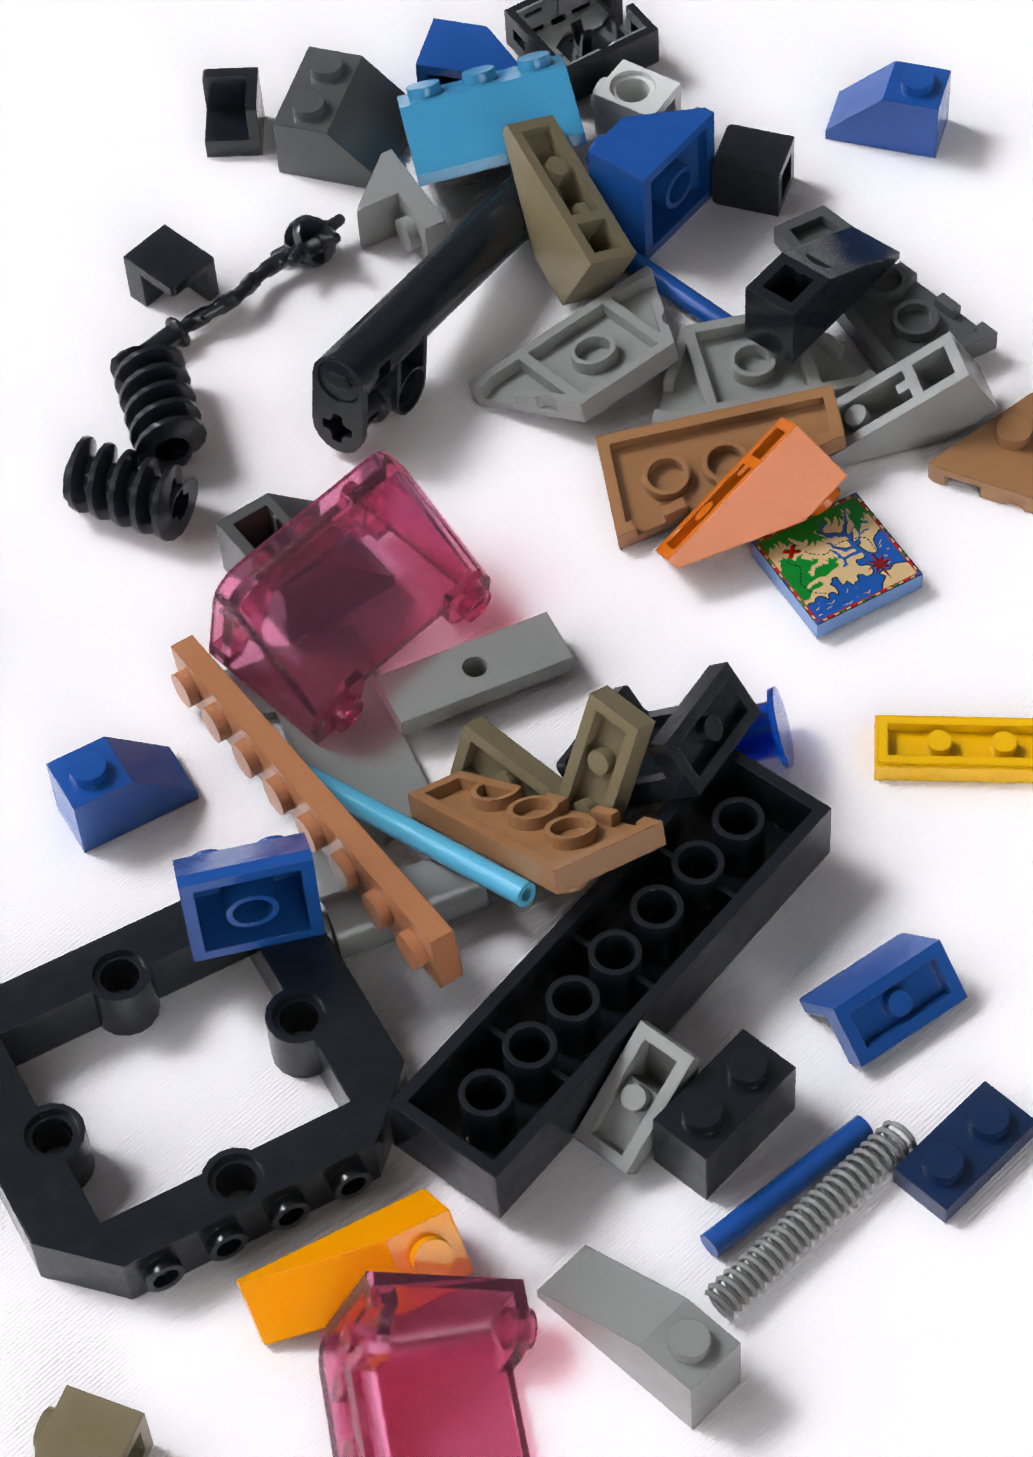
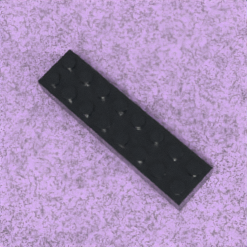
(628, 951)

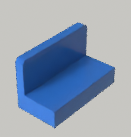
(887, 995)

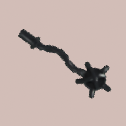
(306, 242)

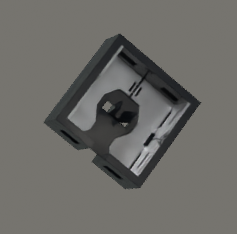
(592, 30)

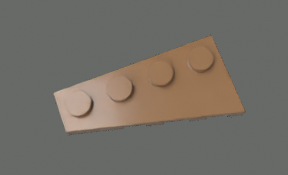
(670, 466)
(533, 833)

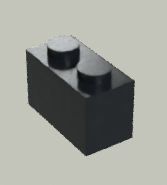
(724, 1114)

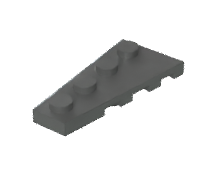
(896, 311)

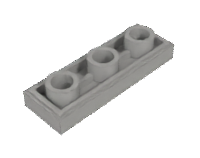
(474, 673)

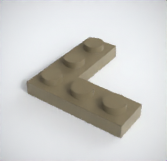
(599, 767)

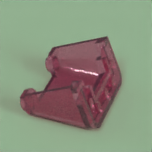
(342, 595)
(426, 1367)

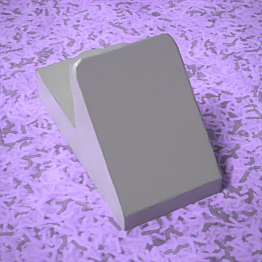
(398, 206)
(636, 1090)

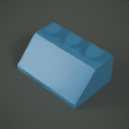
(460, 124)

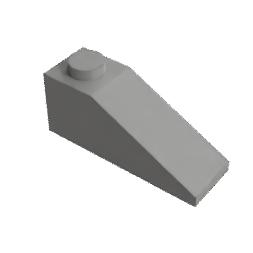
(914, 403)
(647, 1332)

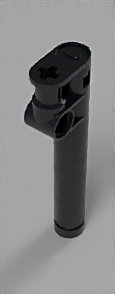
(384, 356)

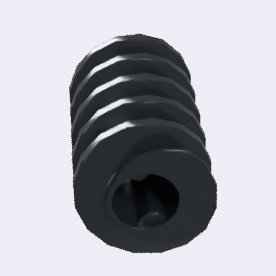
(158, 403)
(126, 493)

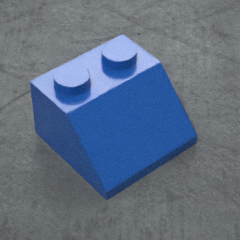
(654, 172)
(249, 896)

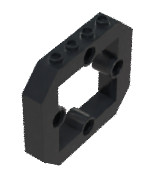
(194, 1221)

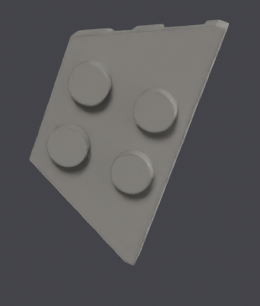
(587, 357)
(727, 369)

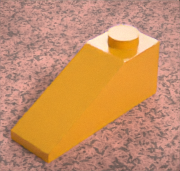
(313, 1282)

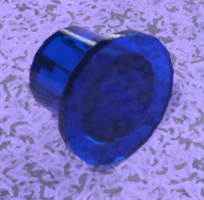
(770, 732)

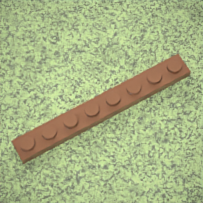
(294, 788)

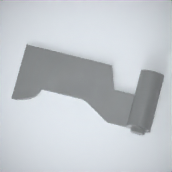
(382, 765)

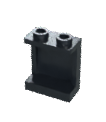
(689, 738)

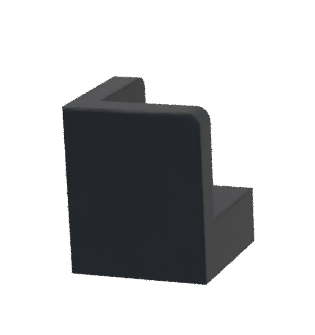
(233, 112)
(753, 169)
(169, 265)

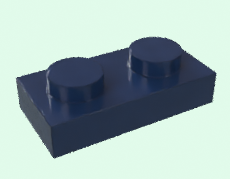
(964, 1151)

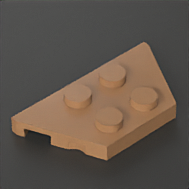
(994, 458)

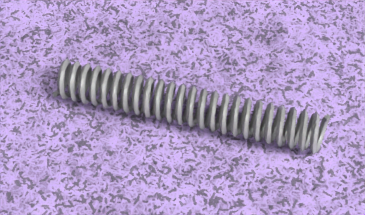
(722, 1300)

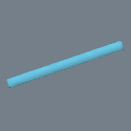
(430, 842)

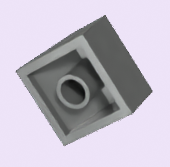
(338, 119)

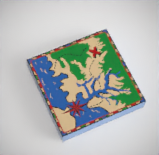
(837, 565)

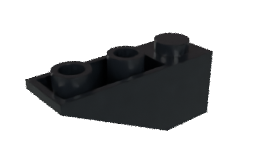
(811, 289)

